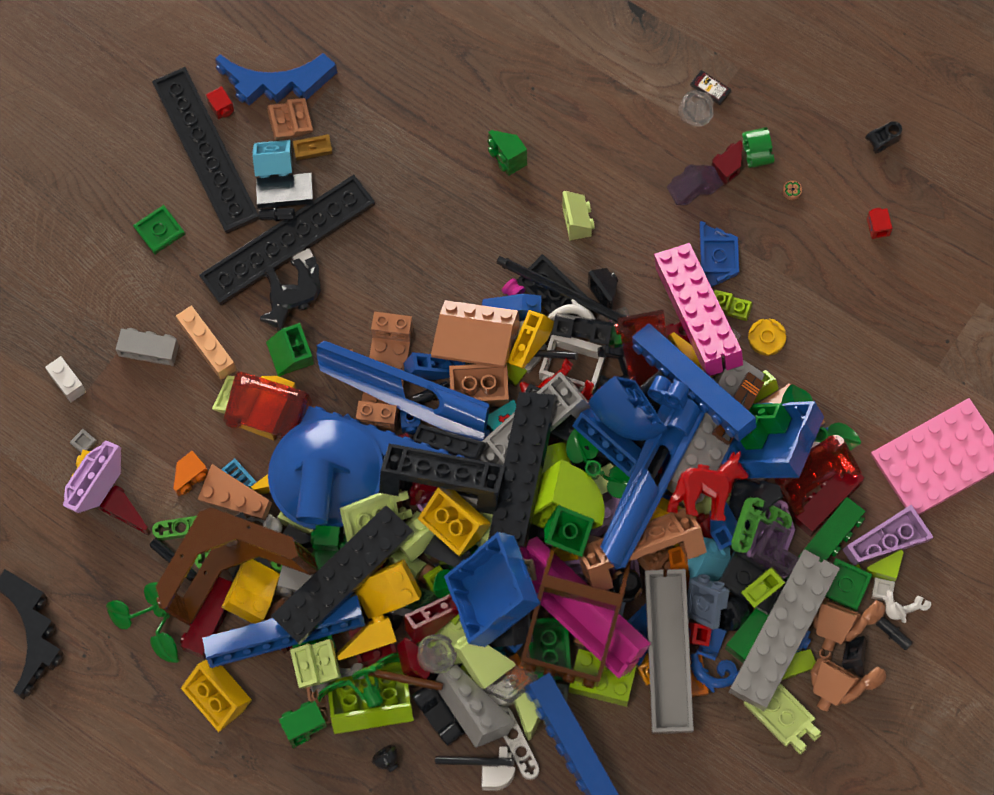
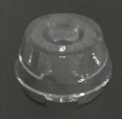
(696, 108)
(436, 654)

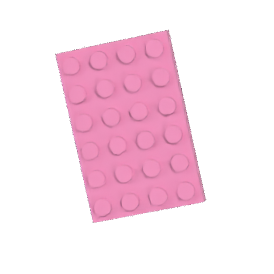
(938, 457)

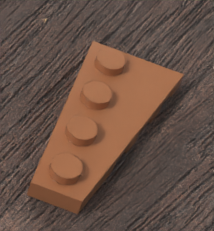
(229, 493)

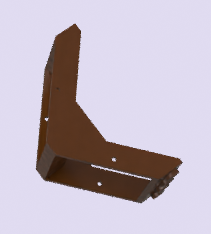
(230, 545)
(583, 594)

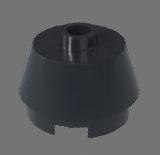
(734, 615)

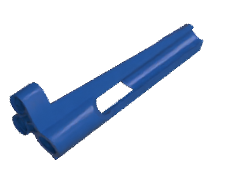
(455, 413)
(641, 494)

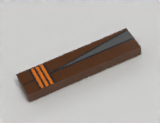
(745, 396)

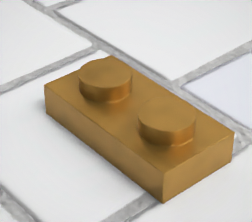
(312, 147)

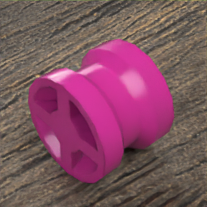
(513, 288)

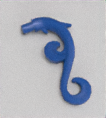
(709, 681)

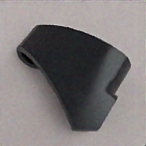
(746, 488)
(438, 714)

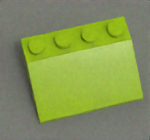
(352, 713)

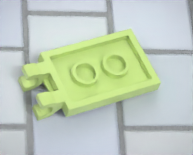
(359, 513)
(787, 719)

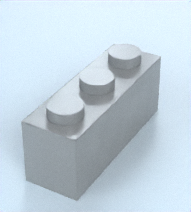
(147, 346)

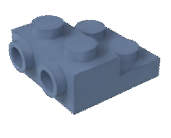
(706, 600)

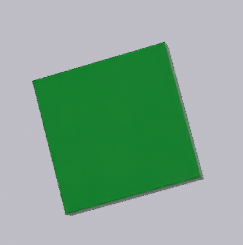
(159, 229)
(848, 585)

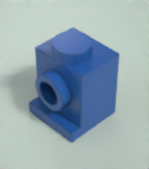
(409, 426)

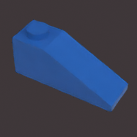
(518, 302)
(428, 367)

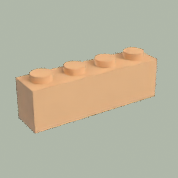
(206, 343)

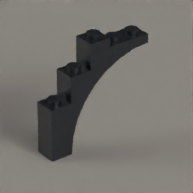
(38, 628)

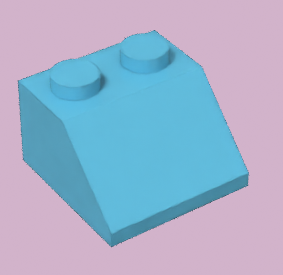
(272, 158)
(710, 563)

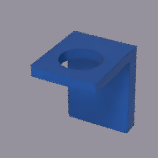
(716, 640)

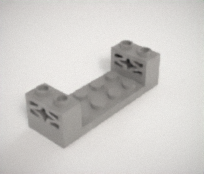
(569, 402)

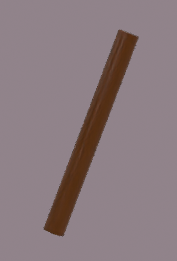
(407, 679)

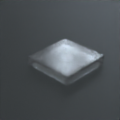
(511, 684)

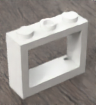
(574, 345)

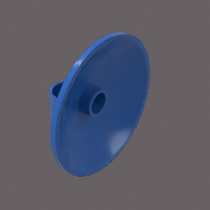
(323, 469)

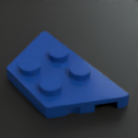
(718, 254)

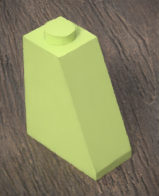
(482, 663)

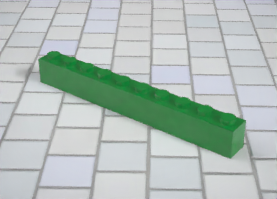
(824, 545)

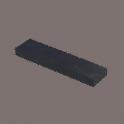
(450, 442)

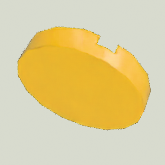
(767, 337)

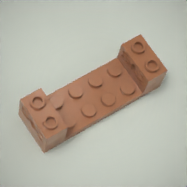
(390, 346)
(658, 534)

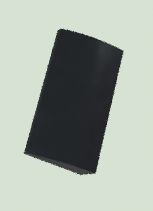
(549, 299)

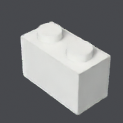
(65, 379)

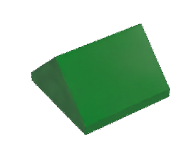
(568, 530)

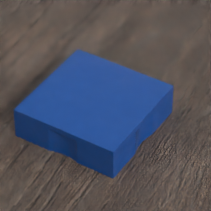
(784, 452)
(492, 589)

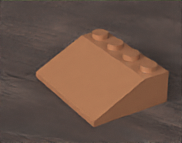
(475, 334)

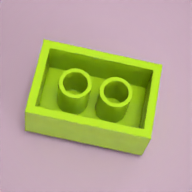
(610, 688)

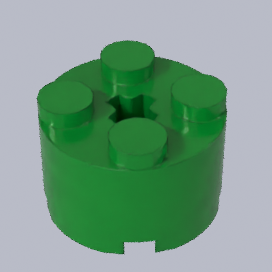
(758, 147)

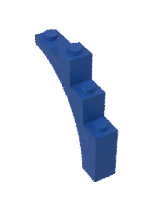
(276, 85)

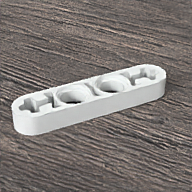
(520, 741)

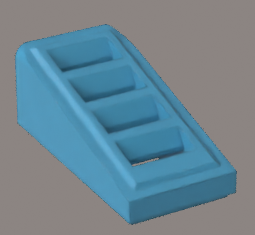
(232, 465)

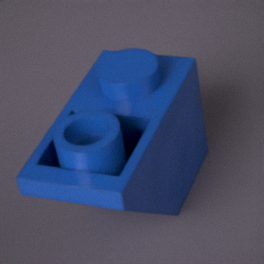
(723, 530)

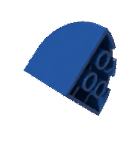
(626, 410)

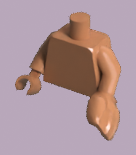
(842, 624)
(839, 685)

